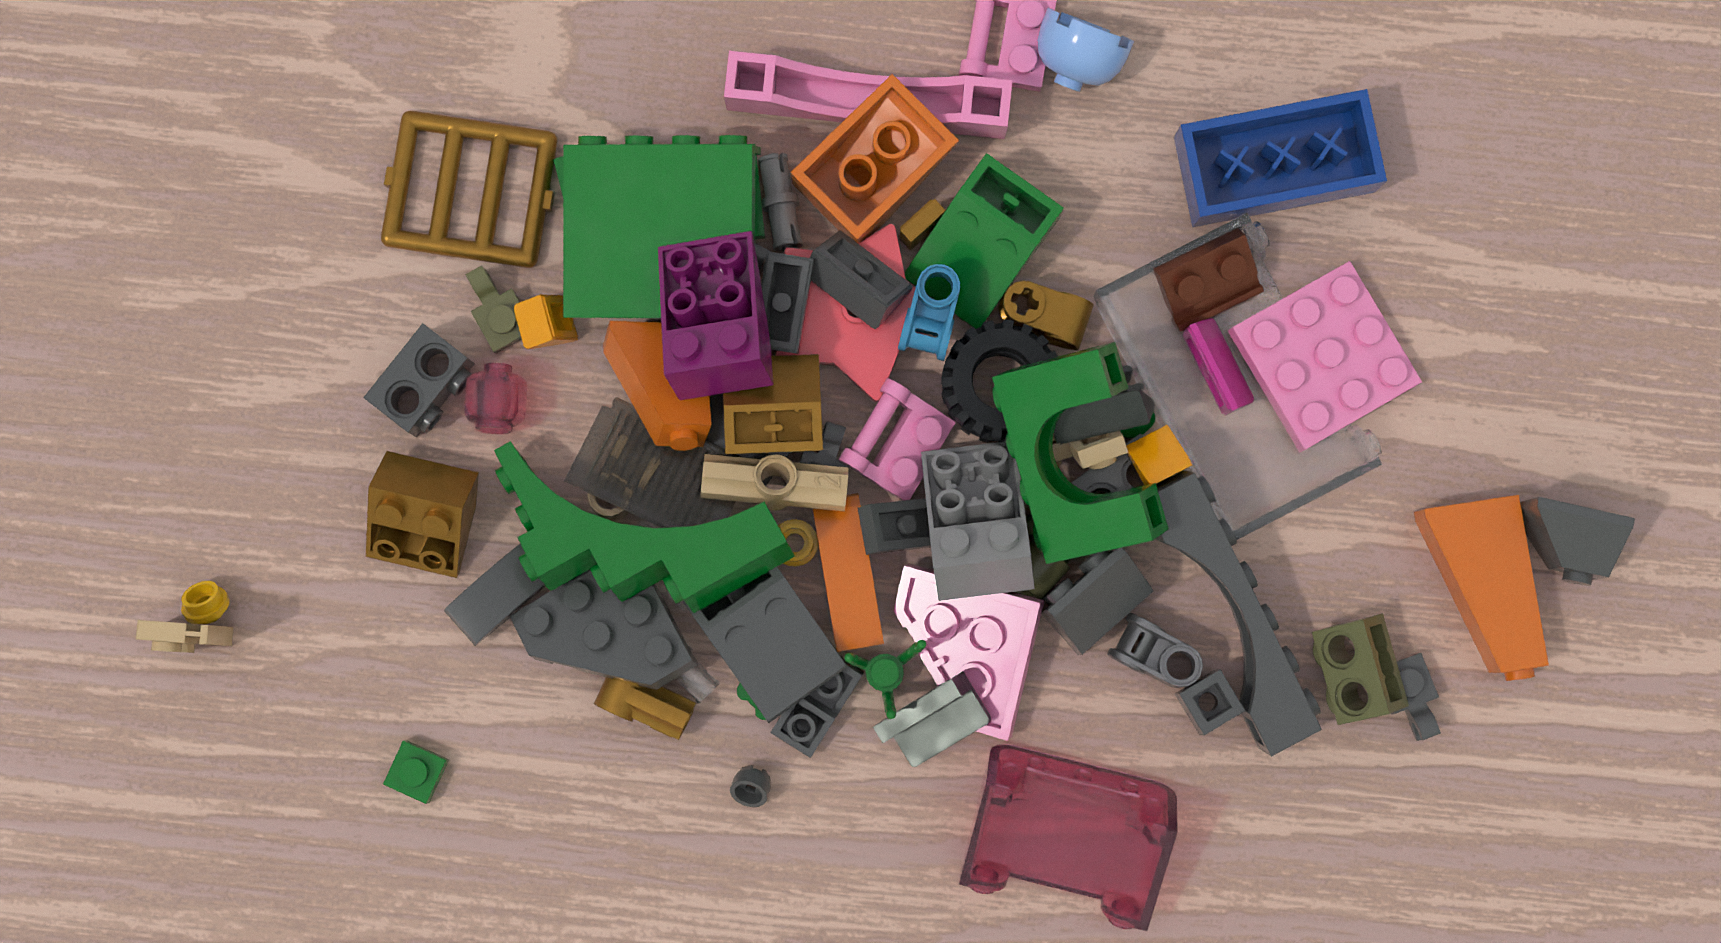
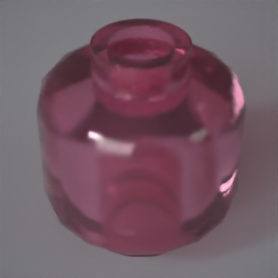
(495, 399)

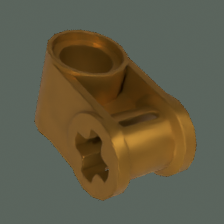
(1053, 313)

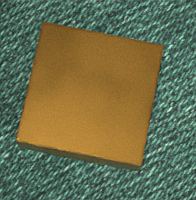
(921, 223)

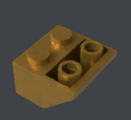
(778, 415)
(420, 513)

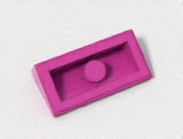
(1217, 366)

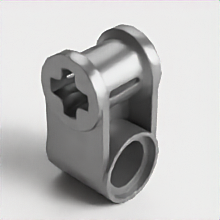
(1154, 652)

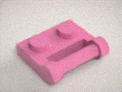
(1019, 48)
(899, 461)

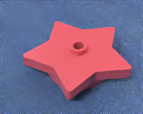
(846, 341)

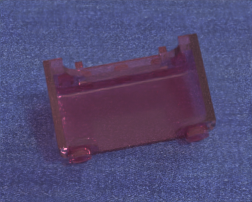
(1072, 832)

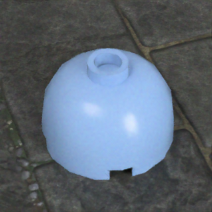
(1080, 50)

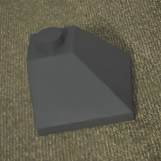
(1575, 538)

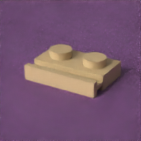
(182, 636)

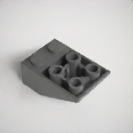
(770, 643)

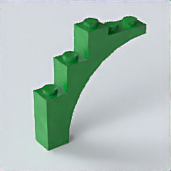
(693, 561)

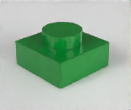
(415, 771)

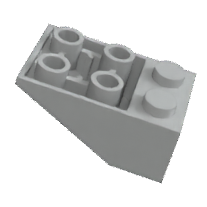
(976, 521)

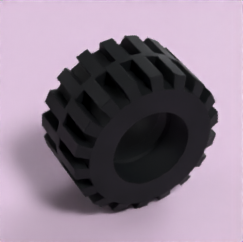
(966, 355)

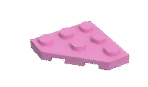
(978, 635)

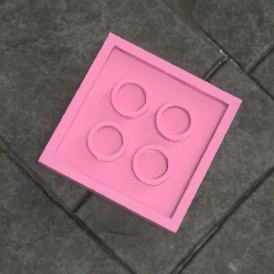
(1324, 356)

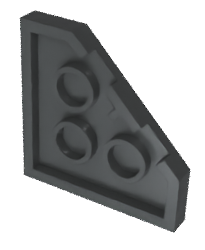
(603, 635)

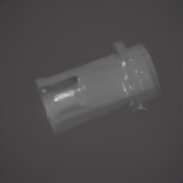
(698, 682)

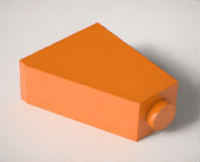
(637, 360)

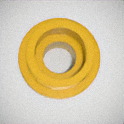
(810, 539)
(204, 603)

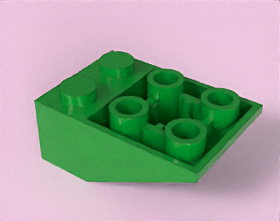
(985, 239)

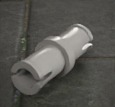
(780, 201)

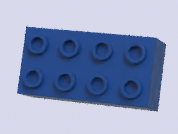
(1280, 158)

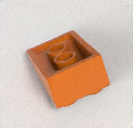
(873, 160)

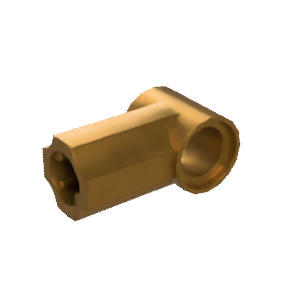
(657, 708)

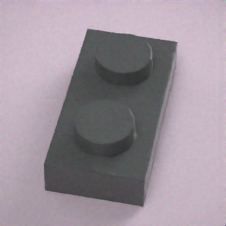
(894, 526)

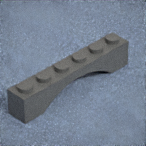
(1270, 694)

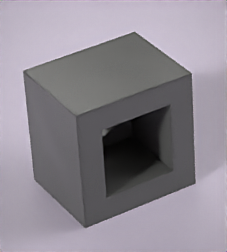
(1226, 702)

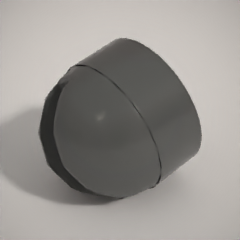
(749, 796)

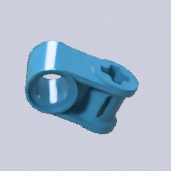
(931, 315)

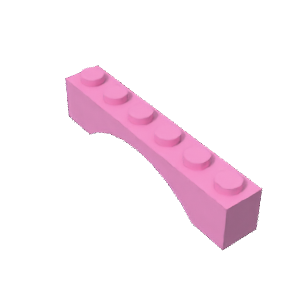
(806, 91)

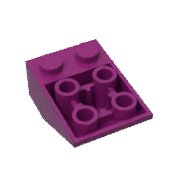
(713, 317)

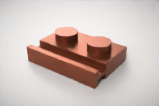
(1208, 279)

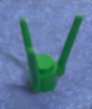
(886, 672)

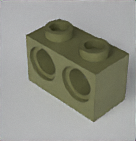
(1372, 667)

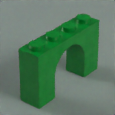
(1065, 517)

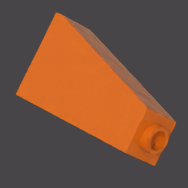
(1491, 580)

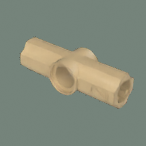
(806, 485)

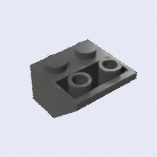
(1097, 600)

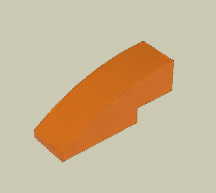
(848, 577)

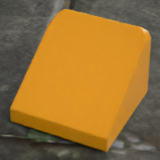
(543, 323)
(1158, 456)

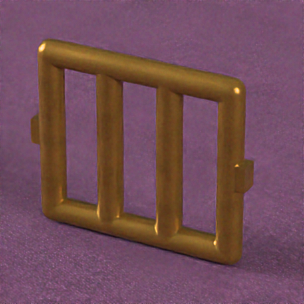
(455, 129)

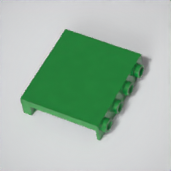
(642, 197)

